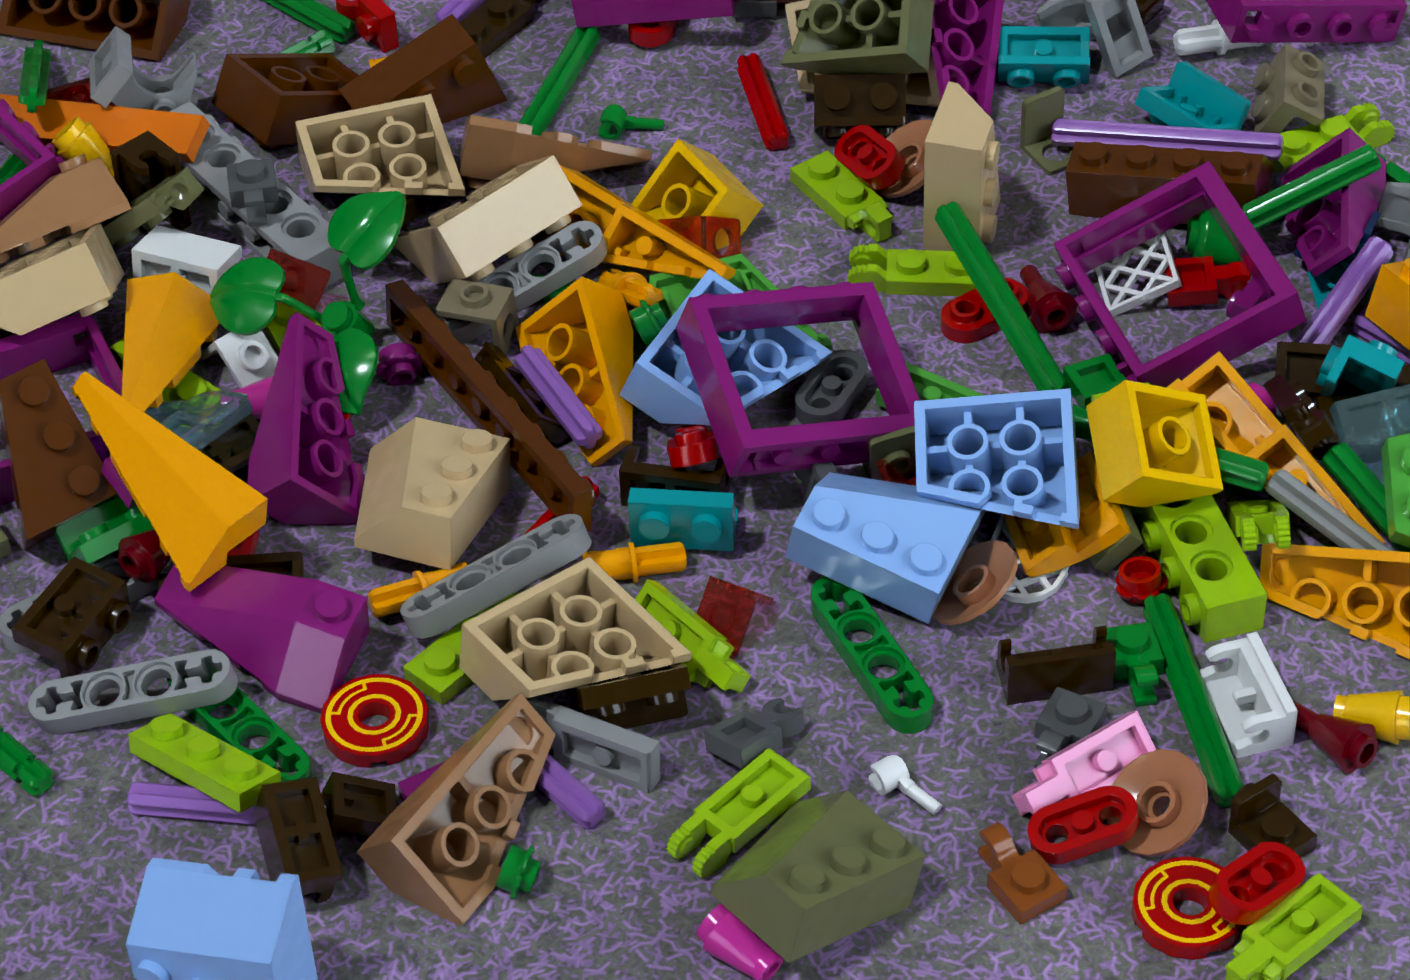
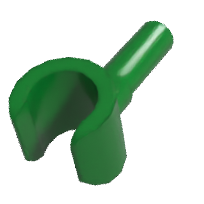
(615, 119)

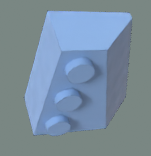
(757, 359)
(1001, 454)
(883, 540)
(218, 926)

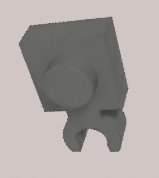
(749, 735)

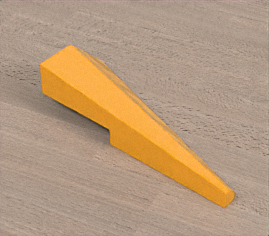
(634, 236)
(163, 335)
(1249, 428)
(184, 493)

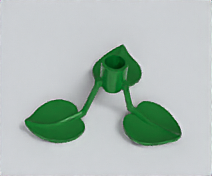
(365, 233)

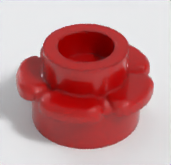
(1139, 579)

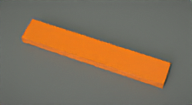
(116, 123)

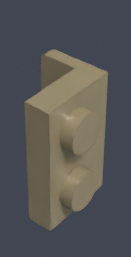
(1288, 88)

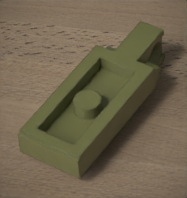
(153, 207)

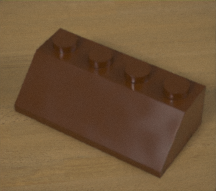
(88, 22)
(1112, 175)

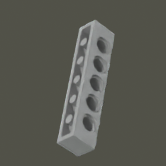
(292, 223)

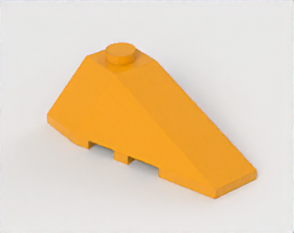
(1345, 586)

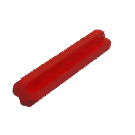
(763, 102)

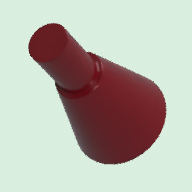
(1049, 306)
(142, 556)
(1343, 740)

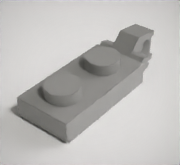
(602, 747)

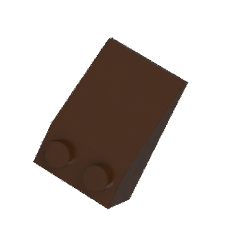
(279, 88)

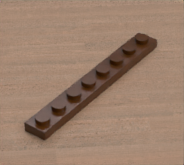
(488, 405)

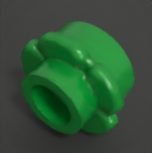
(648, 320)
(518, 871)

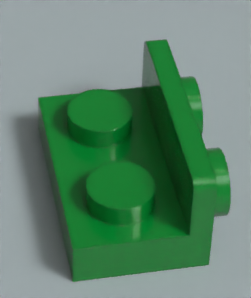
(99, 531)

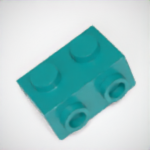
(1044, 55)
(1194, 101)
(1360, 364)
(689, 517)

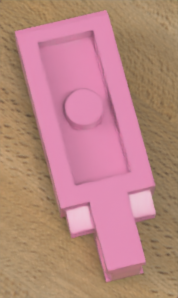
(1086, 763)

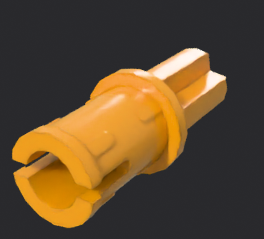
(632, 286)
(640, 561)
(389, 598)

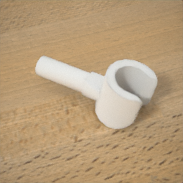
(892, 774)

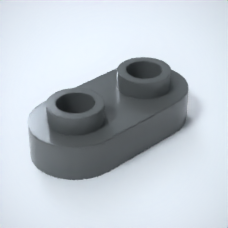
(823, 393)

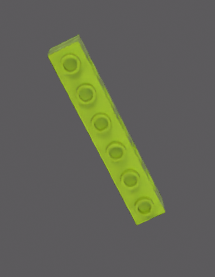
(1203, 566)

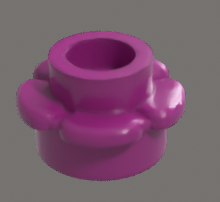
(399, 364)

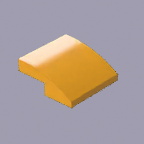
(1052, 547)

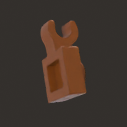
(1019, 882)

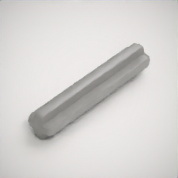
(1320, 513)

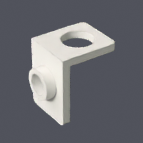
(246, 357)

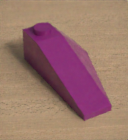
(967, 46)
(1336, 223)
(302, 438)
(278, 627)

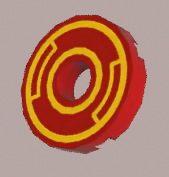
(370, 696)
(1171, 930)

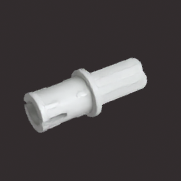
(1205, 39)

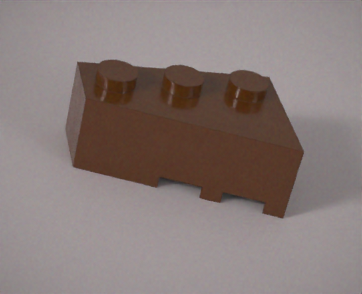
(436, 63)
(48, 454)

